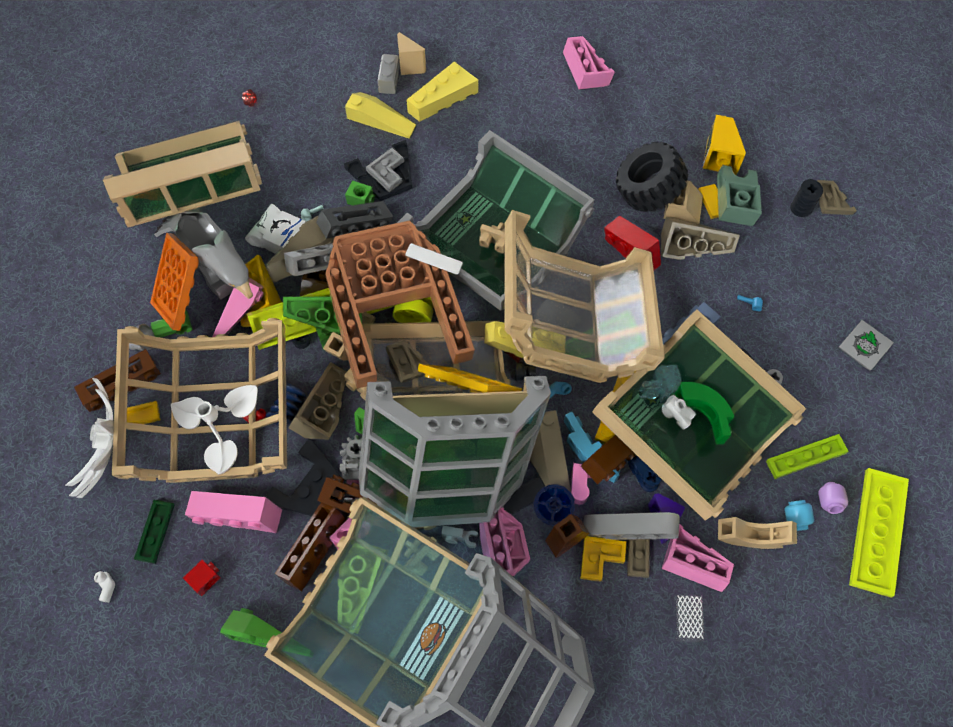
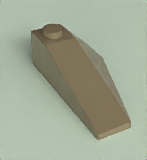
(687, 238)
(321, 409)

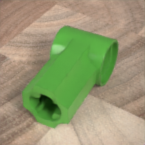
(162, 329)

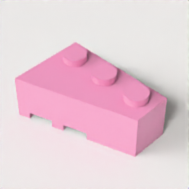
(697, 562)

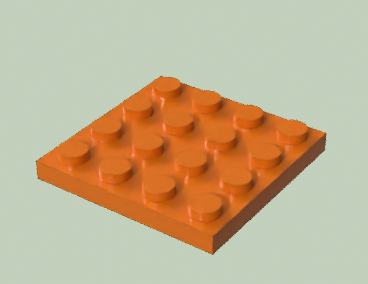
(174, 281)

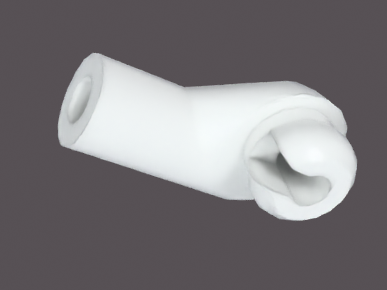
(107, 585)

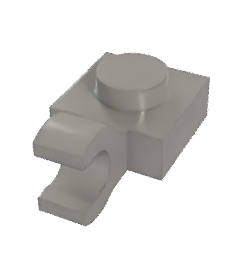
(453, 535)

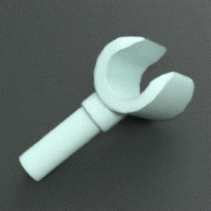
(306, 213)

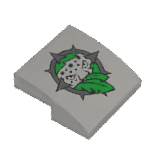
(866, 345)

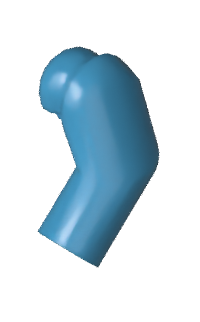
(560, 388)

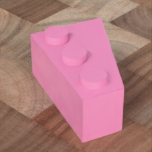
(585, 65)

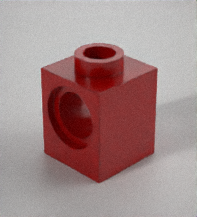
(202, 577)

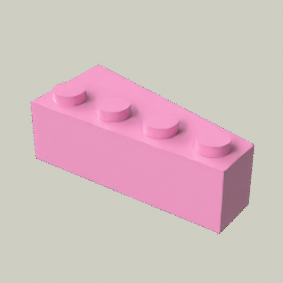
(234, 511)

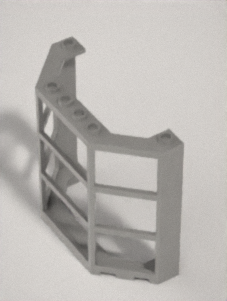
(475, 644)

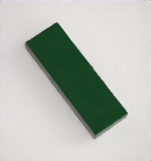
(154, 531)

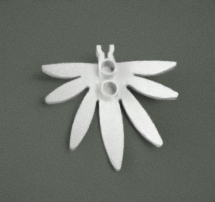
(102, 439)

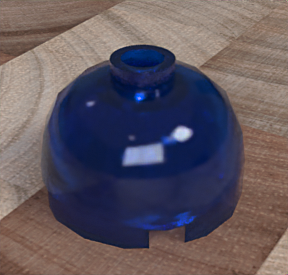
(554, 493)

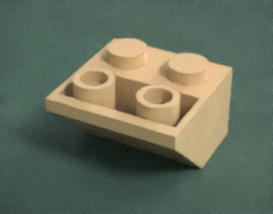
(687, 205)

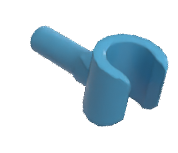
(756, 302)

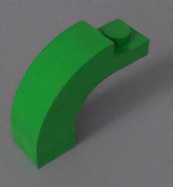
(711, 405)

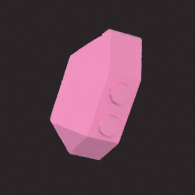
(505, 542)

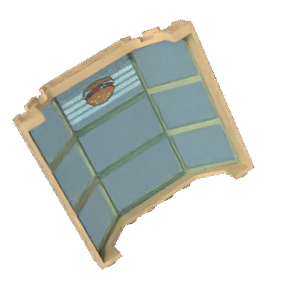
(379, 617)

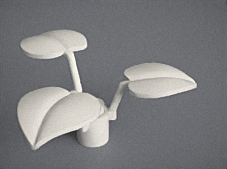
(190, 411)

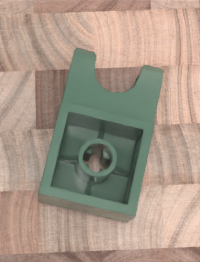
(738, 197)

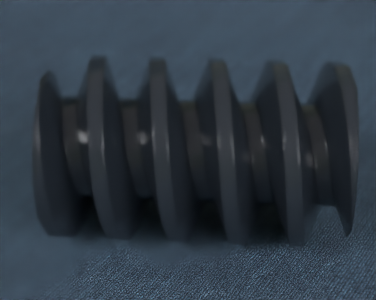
(806, 198)

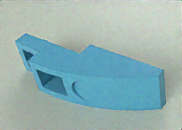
(581, 442)

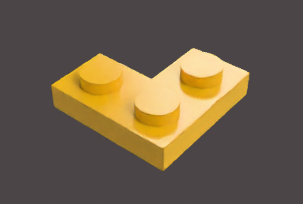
(596, 552)

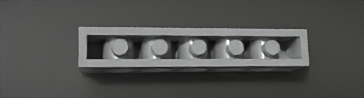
(308, 259)

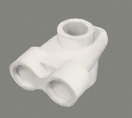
(677, 408)

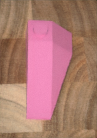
(238, 307)

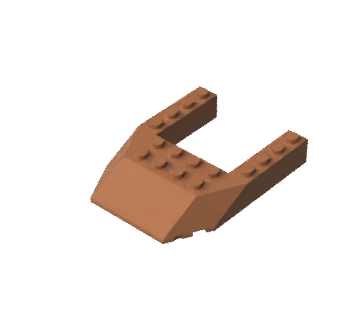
(373, 273)

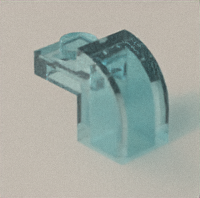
(665, 383)

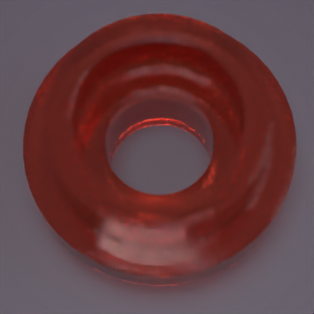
(249, 98)

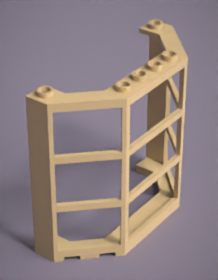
(271, 328)

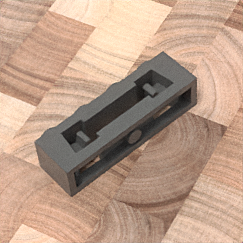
(353, 218)

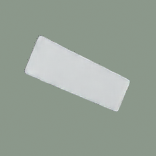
(433, 258)

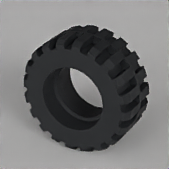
(661, 188)

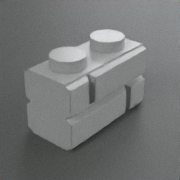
(388, 74)

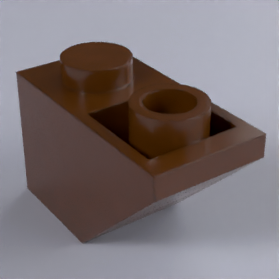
(566, 535)

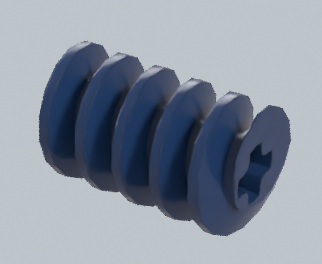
(292, 397)

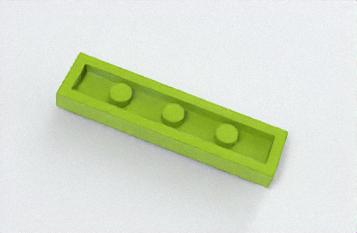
(806, 456)

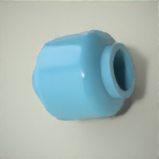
(800, 513)

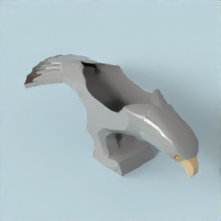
(213, 247)

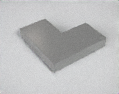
(383, 169)

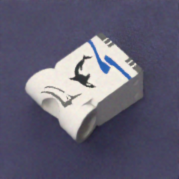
(274, 229)

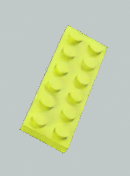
(879, 533)

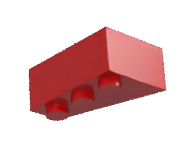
(626, 236)

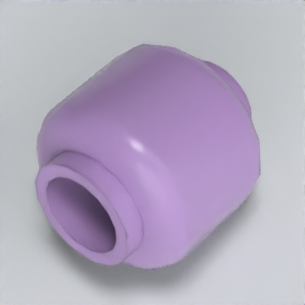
(833, 498)

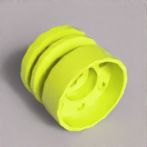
(414, 311)

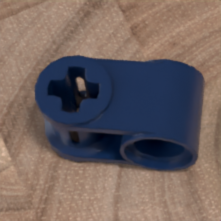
(642, 473)

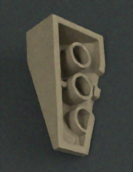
(307, 237)
(549, 454)

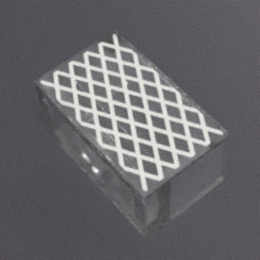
(689, 618)

